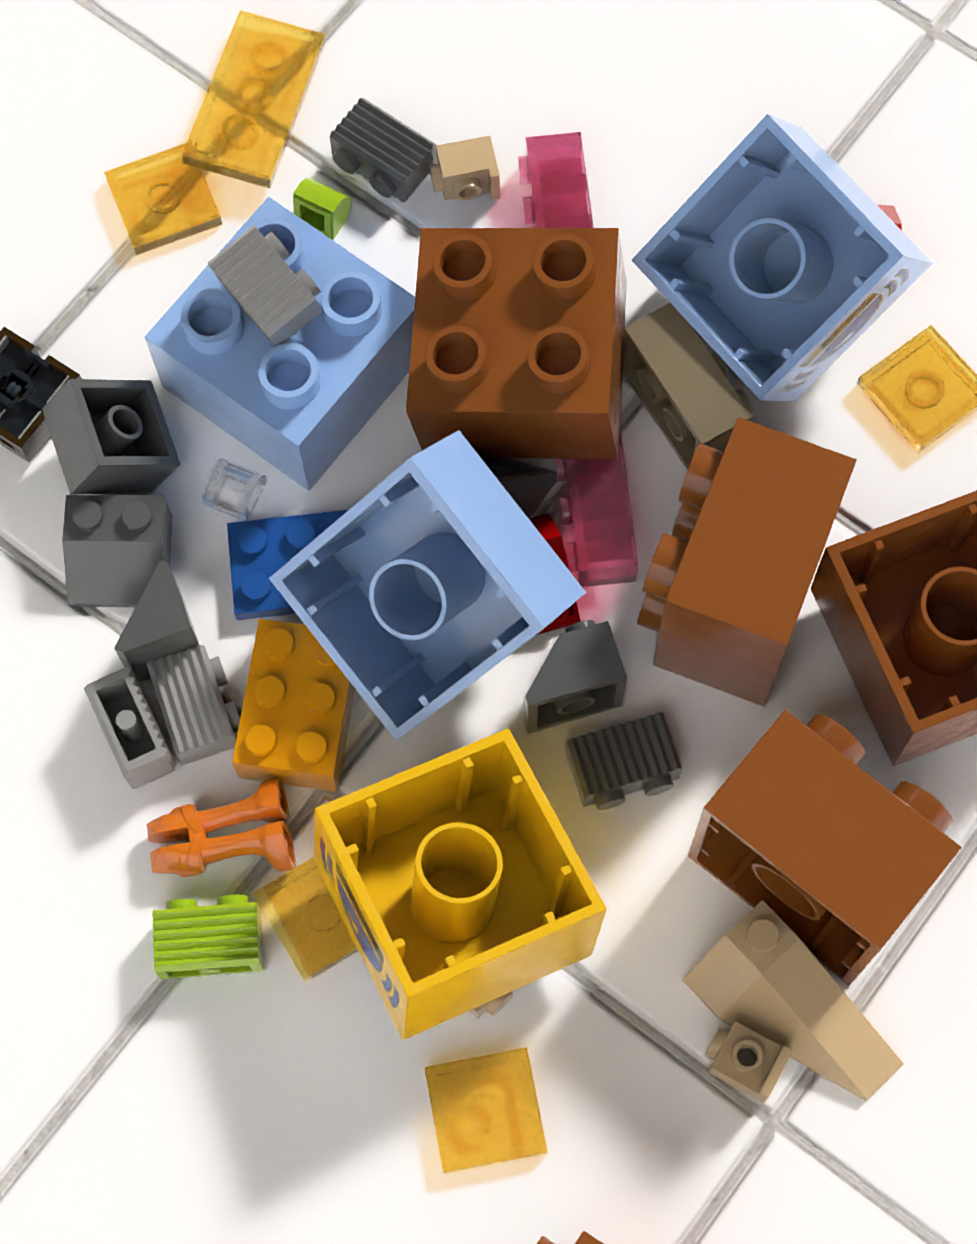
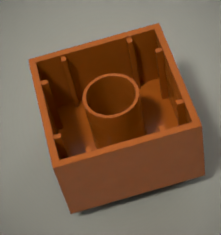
(519, 341)
(742, 557)
(908, 624)
(823, 841)

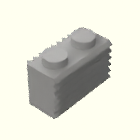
(266, 286)
(193, 703)
(130, 727)

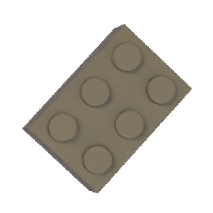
(681, 383)

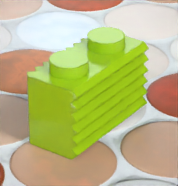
(207, 938)

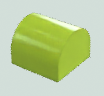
(321, 206)

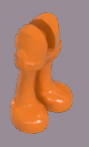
(186, 822)

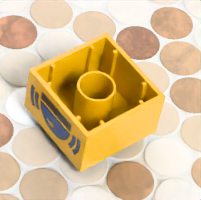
(456, 882)

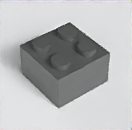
(110, 436)

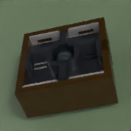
(25, 388)

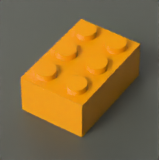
(293, 710)

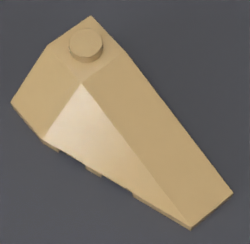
(781, 991)

